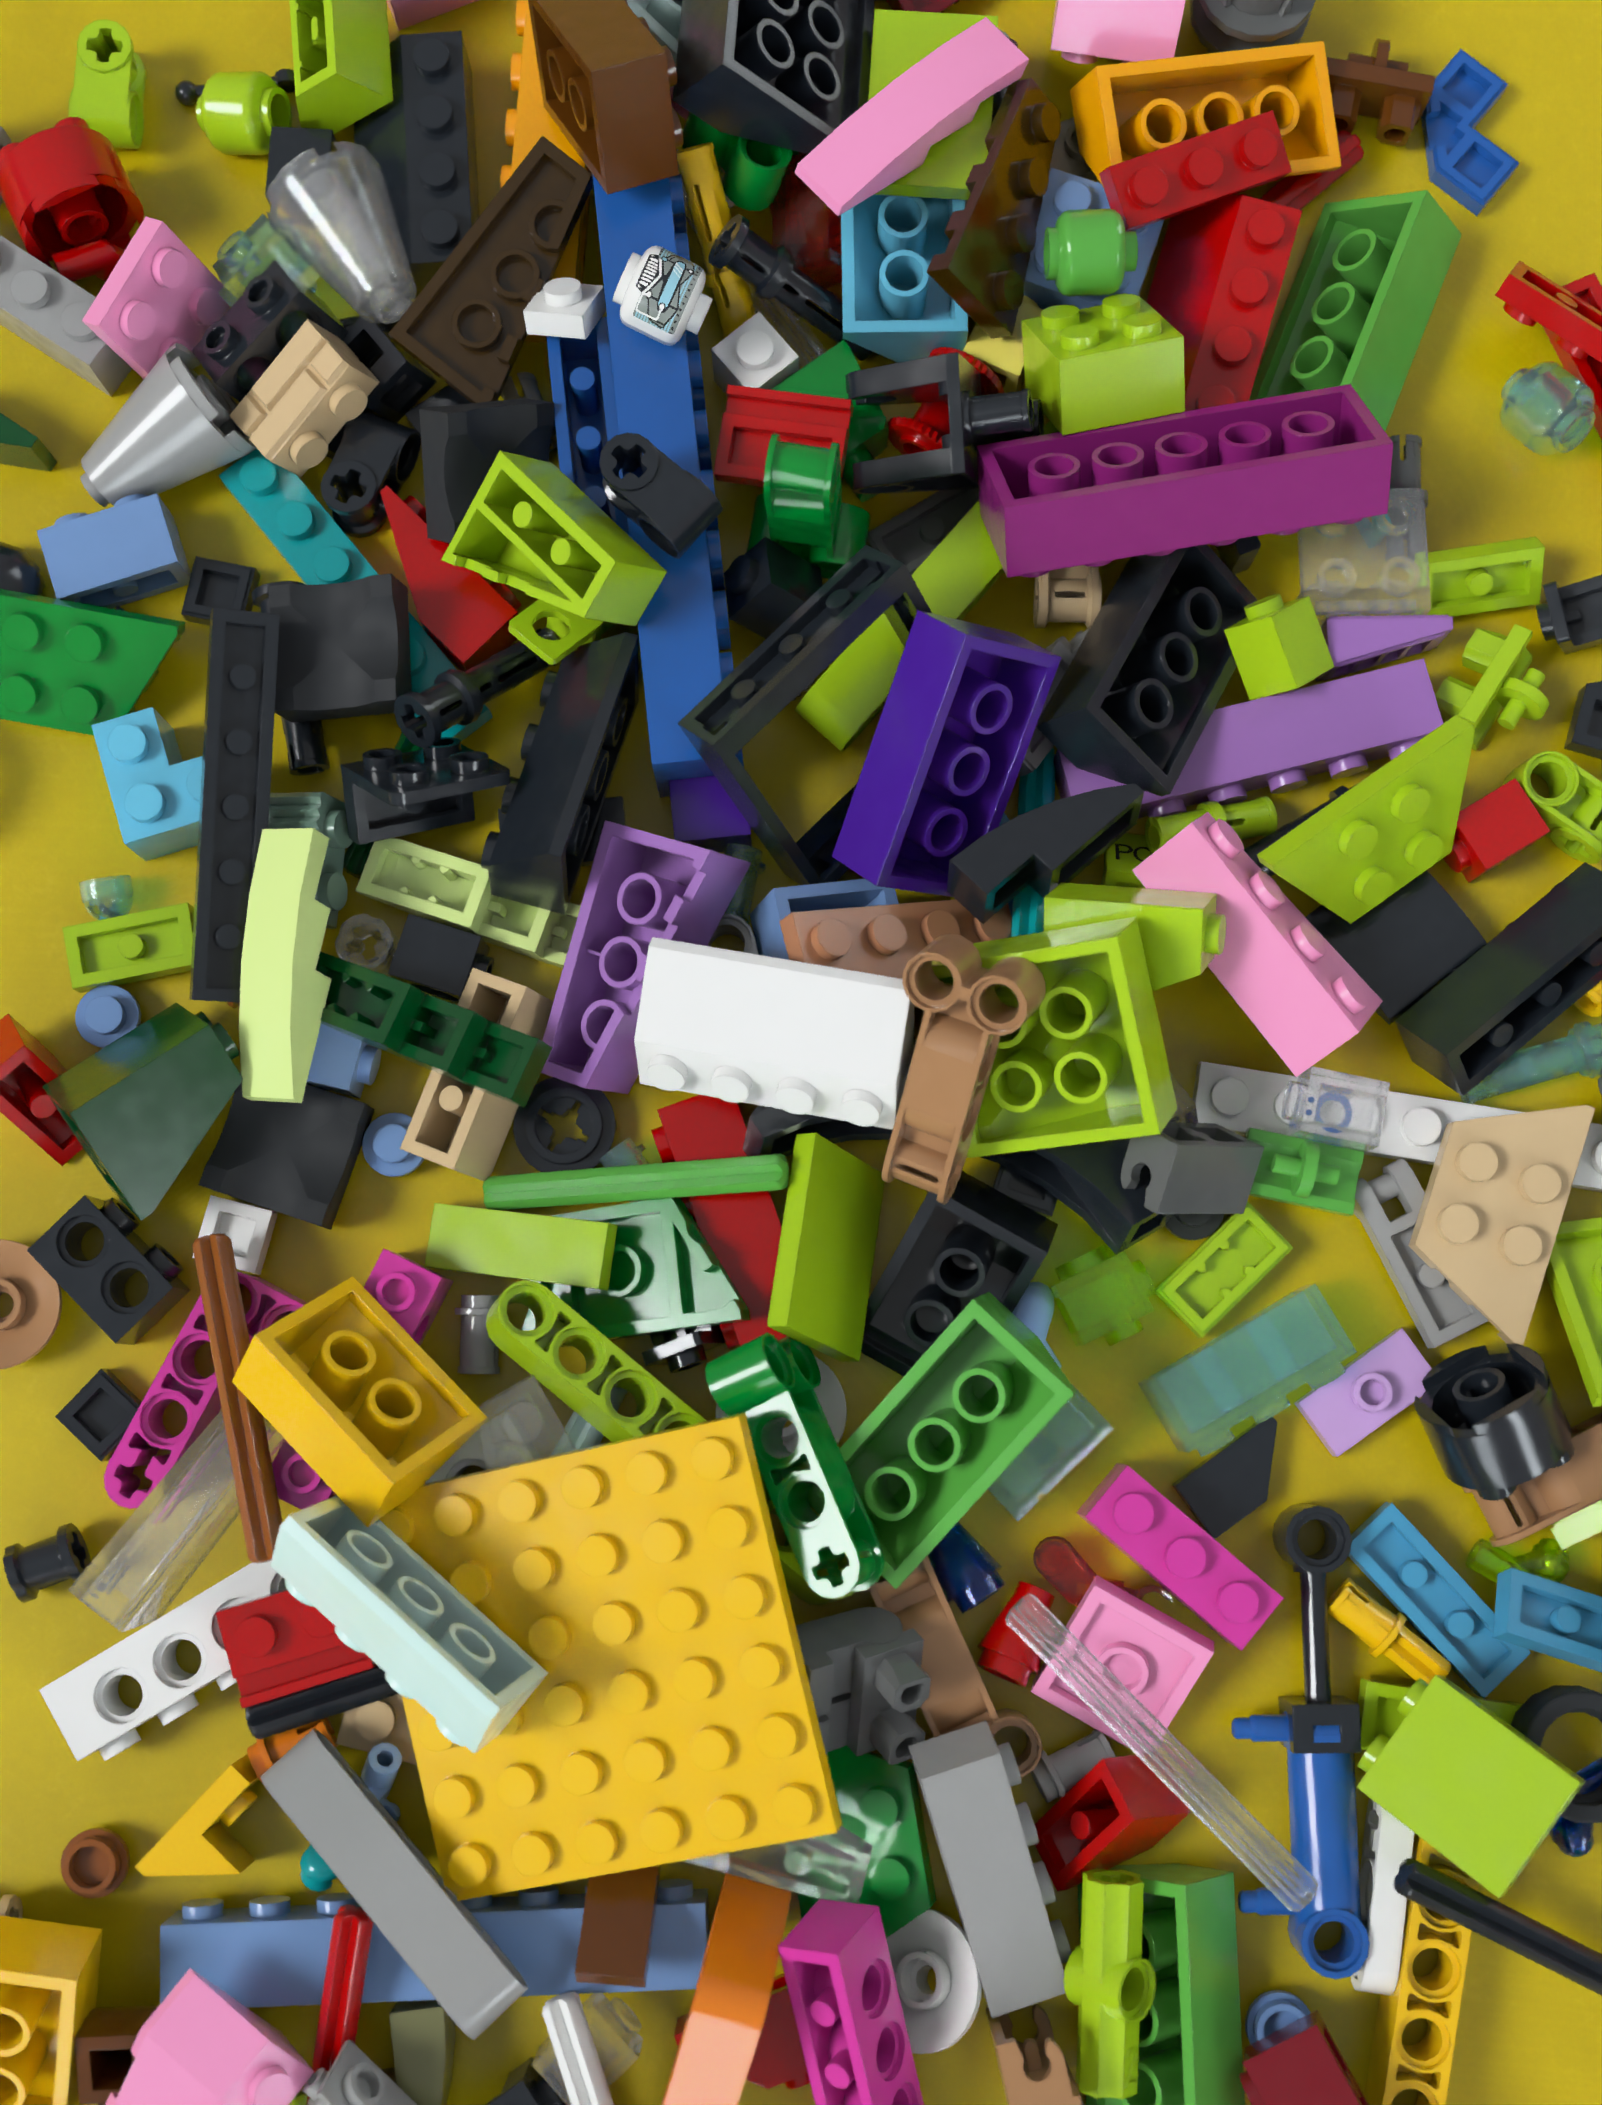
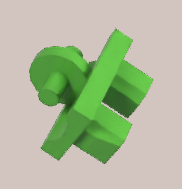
(1306, 1172)

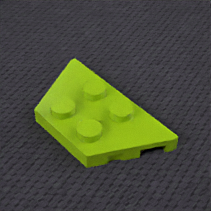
(1381, 828)

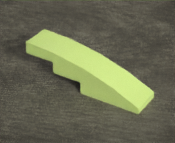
(460, 896)
(279, 978)

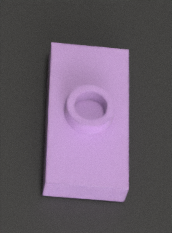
(1367, 1394)

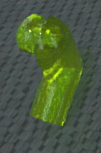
(1544, 1561)

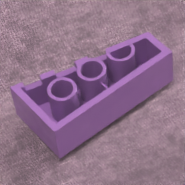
(634, 892)

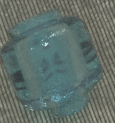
(1547, 408)

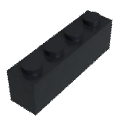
(1510, 986)

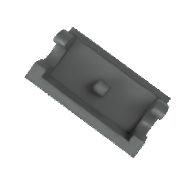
(1193, 1169)

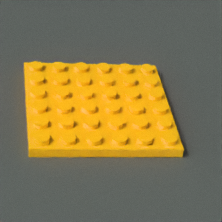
(669, 1657)

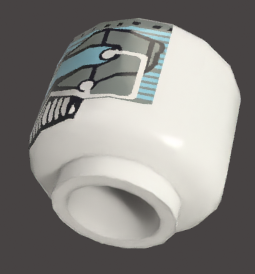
(662, 295)

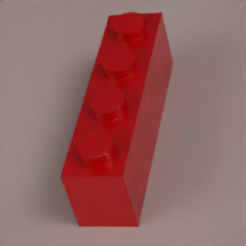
(737, 1226)

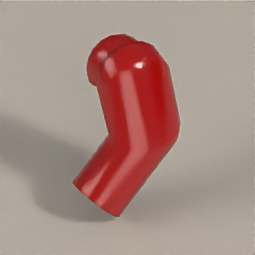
(87, 260)

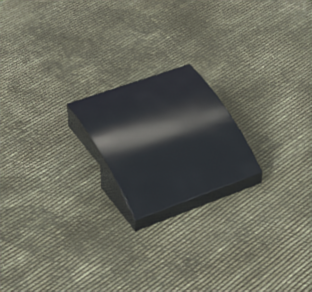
(1403, 943)

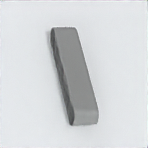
(394, 1884)

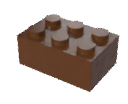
(608, 89)

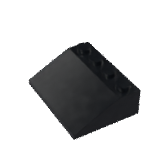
(774, 66)

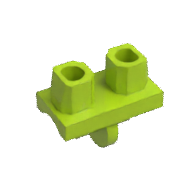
(1503, 664)

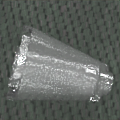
(345, 228)

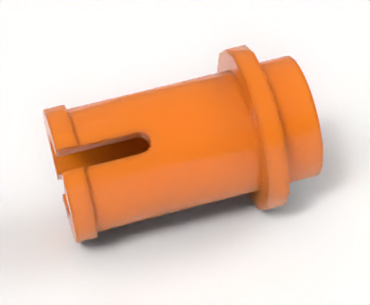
(272, 1748)

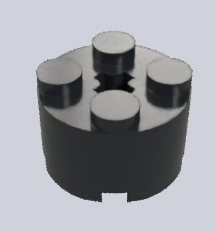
(1494, 1419)

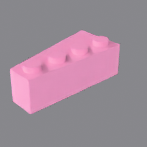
(1272, 956)

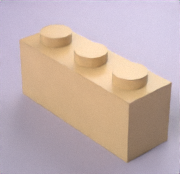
(458, 1122)

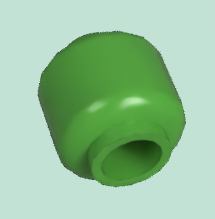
(1089, 252)

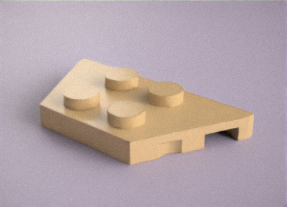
(1499, 1208)

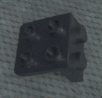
(416, 789)

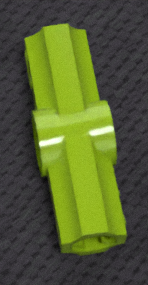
(1109, 1983)

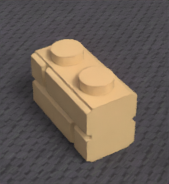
(304, 399)

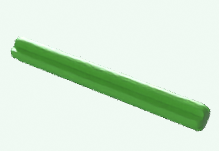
(637, 1182)

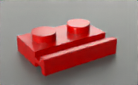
(758, 413)
(283, 1647)

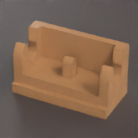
(1032, 2069)

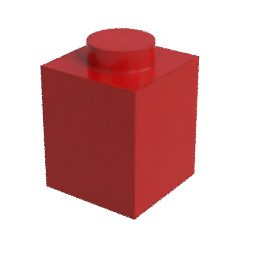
(1494, 831)

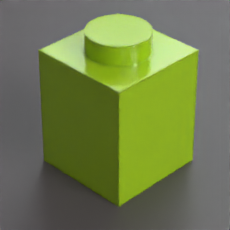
(1278, 646)

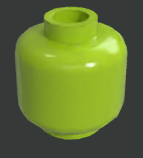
(240, 110)

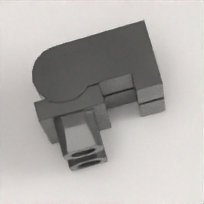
(866, 1681)

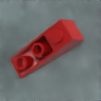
(453, 603)

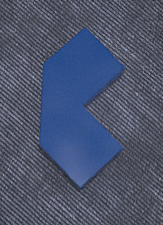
(1458, 155)

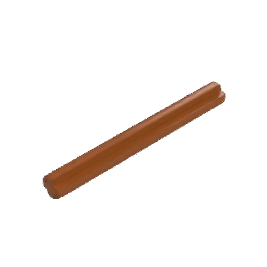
(242, 1420)

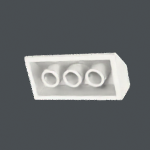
(774, 1032)

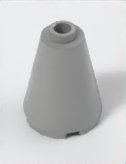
(164, 433)

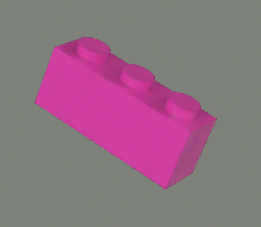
(1180, 1555)

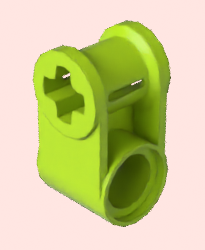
(109, 84)
(1573, 803)

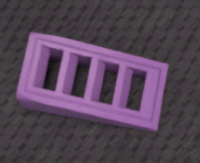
(1375, 640)

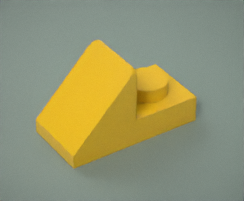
(197, 1840)

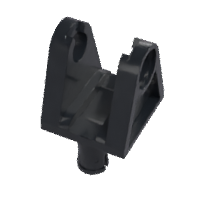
(972, 422)

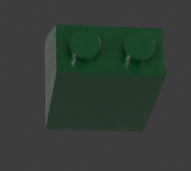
(149, 1101)

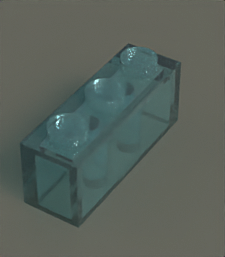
(1249, 1371)

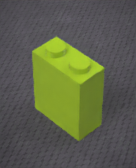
(1467, 1783)

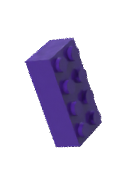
(943, 751)

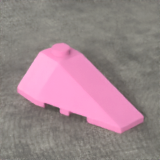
(210, 2052)

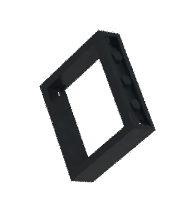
(775, 675)

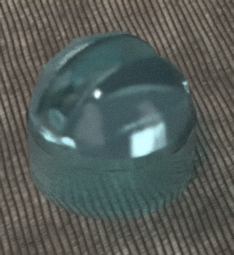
(107, 896)

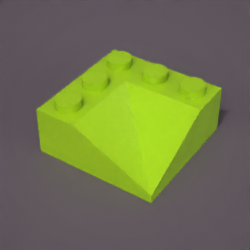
(1090, 1053)

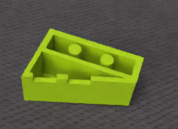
(553, 543)

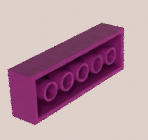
(1183, 480)

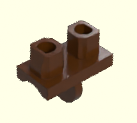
(1378, 90)

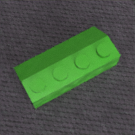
(1361, 300)
(950, 1431)
(1194, 2025)

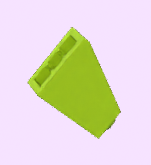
(1175, 926)

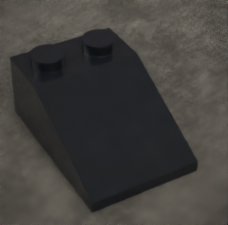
(946, 1260)

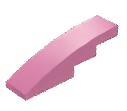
(910, 115)

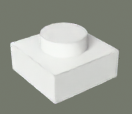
(565, 309)
(245, 1225)

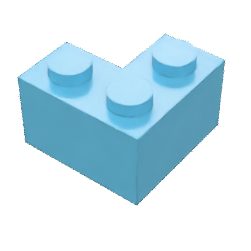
(149, 783)

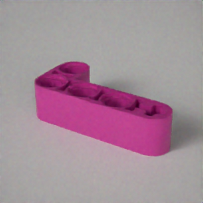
(182, 1382)

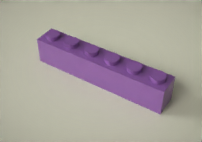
(1291, 737)

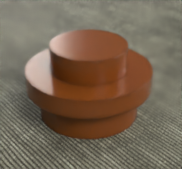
(95, 1863)

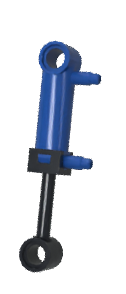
(1320, 1746)

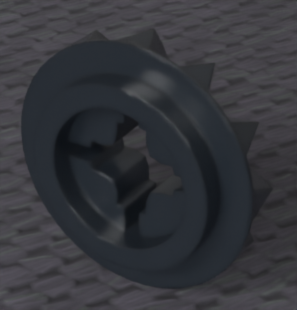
(535, 1135)

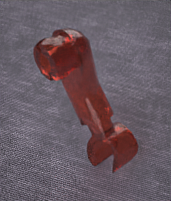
(1072, 1575)

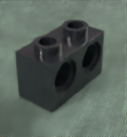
(259, 327)
(100, 1282)

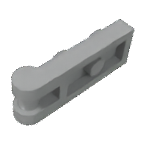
(1424, 1291)

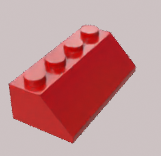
(1221, 289)

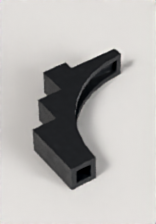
(1078, 1175)

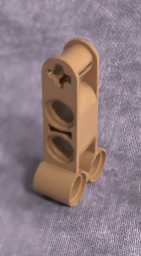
(953, 1058)
(1551, 1494)
(956, 1687)

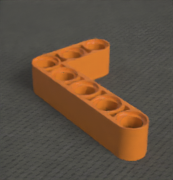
(730, 1995)

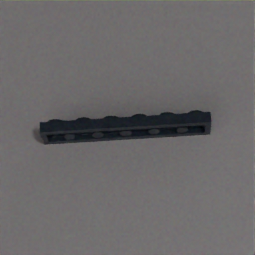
(232, 792)

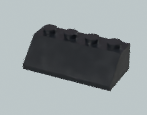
(427, 147)
(1149, 670)
(564, 774)

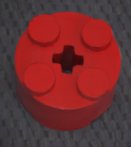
(67, 190)

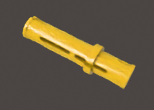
(710, 215)

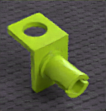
(569, 627)

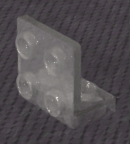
(1369, 564)

